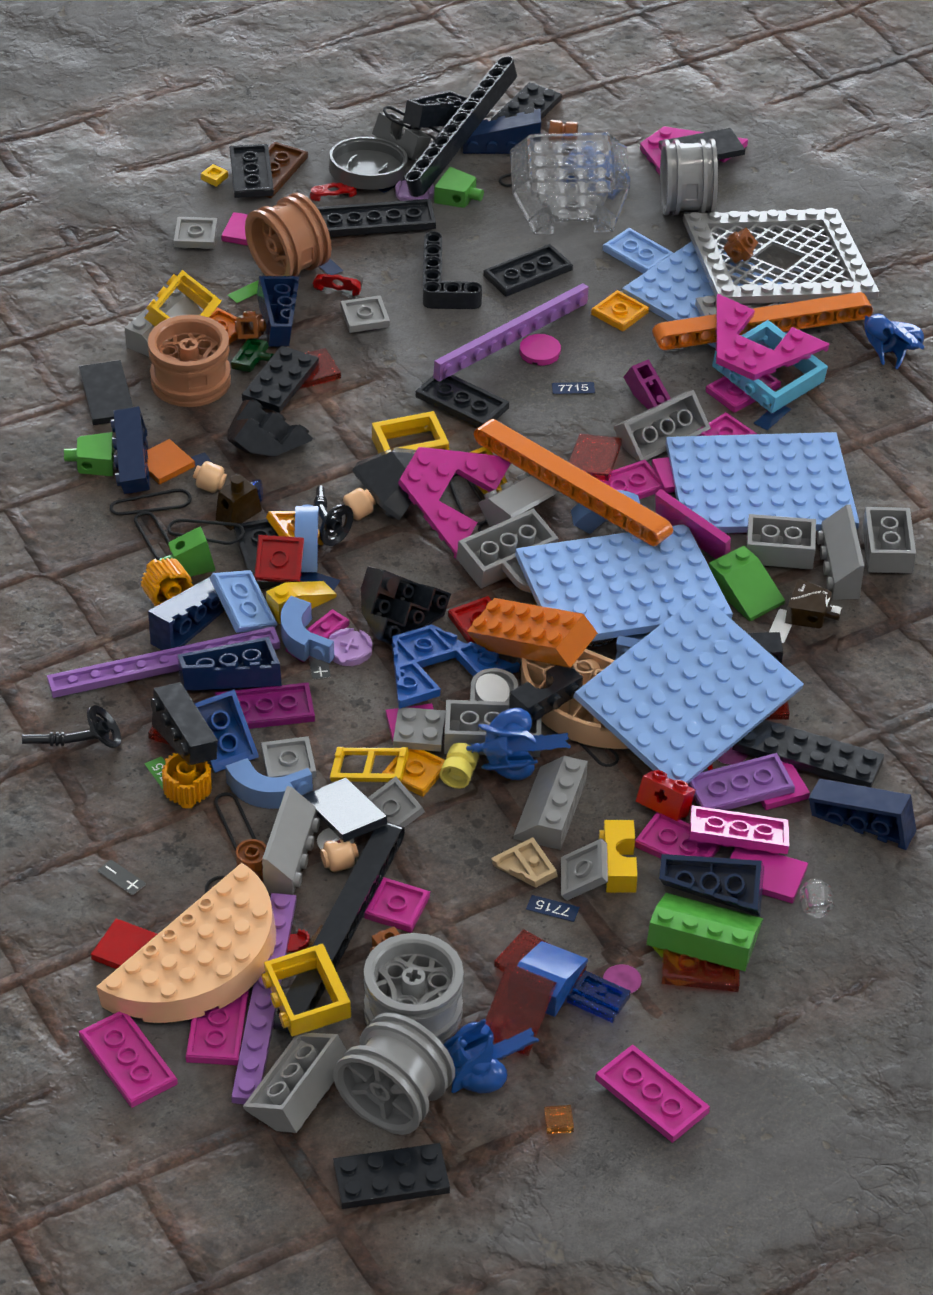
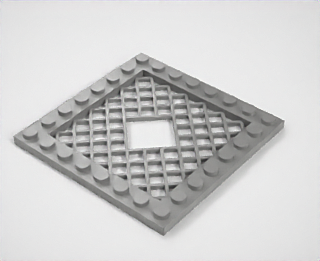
(702, 231)

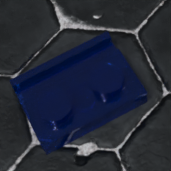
(598, 996)

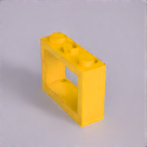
(191, 289)
(407, 426)
(298, 963)

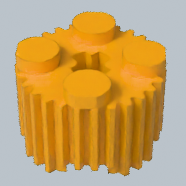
(165, 580)
(185, 782)

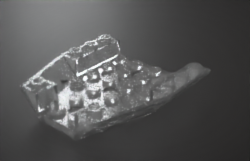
(542, 183)

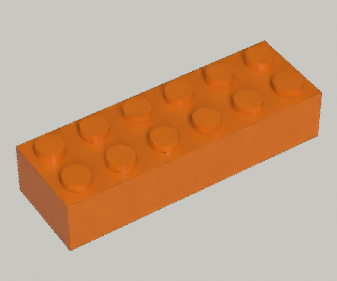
(532, 632)

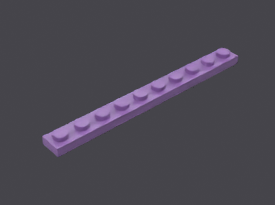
(510, 332)
(142, 665)
(261, 1010)

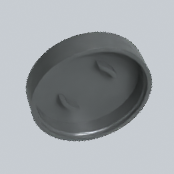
(368, 163)

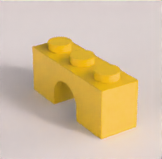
(620, 841)

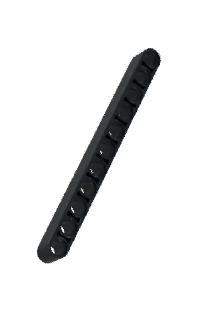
(461, 126)
(346, 915)

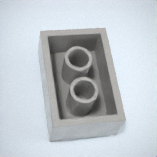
(782, 540)
(889, 540)

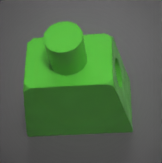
(456, 189)
(93, 454)
(192, 552)

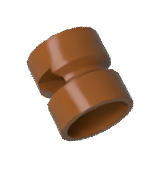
(558, 127)
(250, 854)

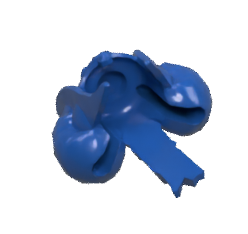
(892, 336)
(509, 742)
(478, 1059)

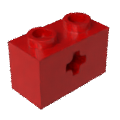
(665, 795)

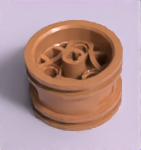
(288, 236)
(189, 360)

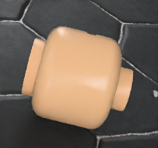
(209, 477)
(360, 502)
(338, 854)

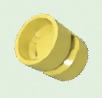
(458, 766)

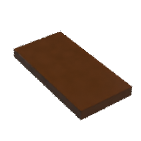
(284, 163)

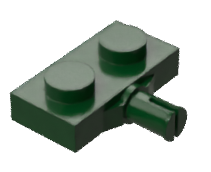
(250, 355)

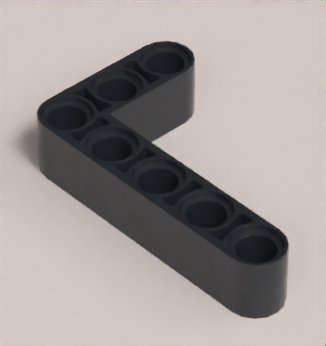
(445, 294)

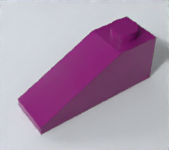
(646, 384)

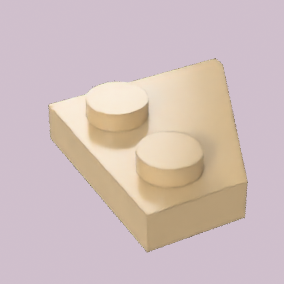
(526, 863)

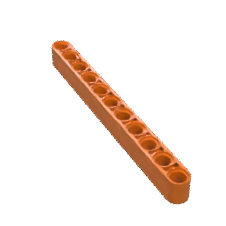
(784, 316)
(573, 482)

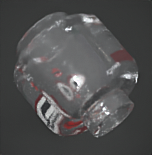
(816, 898)

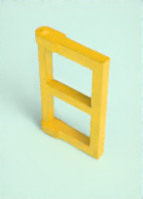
(367, 776)

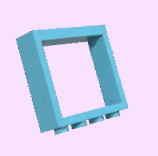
(813, 370)

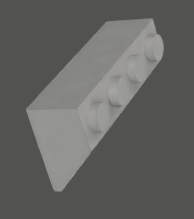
(139, 329)
(647, 432)
(514, 498)
(841, 555)
(552, 802)
(289, 843)
(296, 1081)

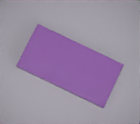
(742, 783)

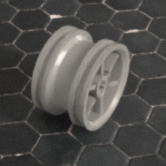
(394, 1073)

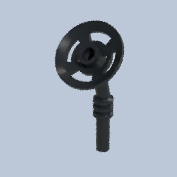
(332, 522)
(98, 730)

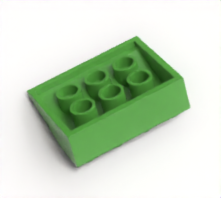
(704, 931)

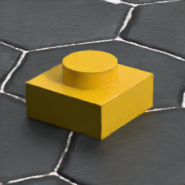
(214, 175)

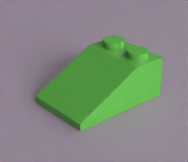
(746, 583)

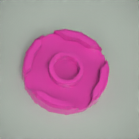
(540, 349)

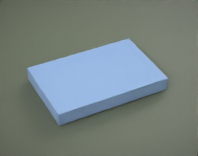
(636, 250)
(243, 600)

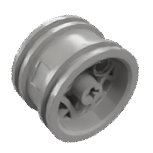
(688, 176)
(415, 979)

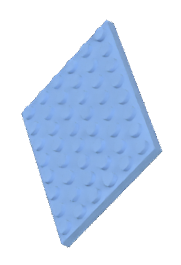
(675, 284)
(760, 475)
(620, 579)
(688, 690)

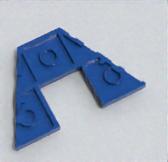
(430, 646)

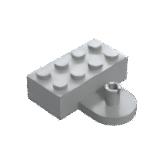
(491, 552)
(465, 716)

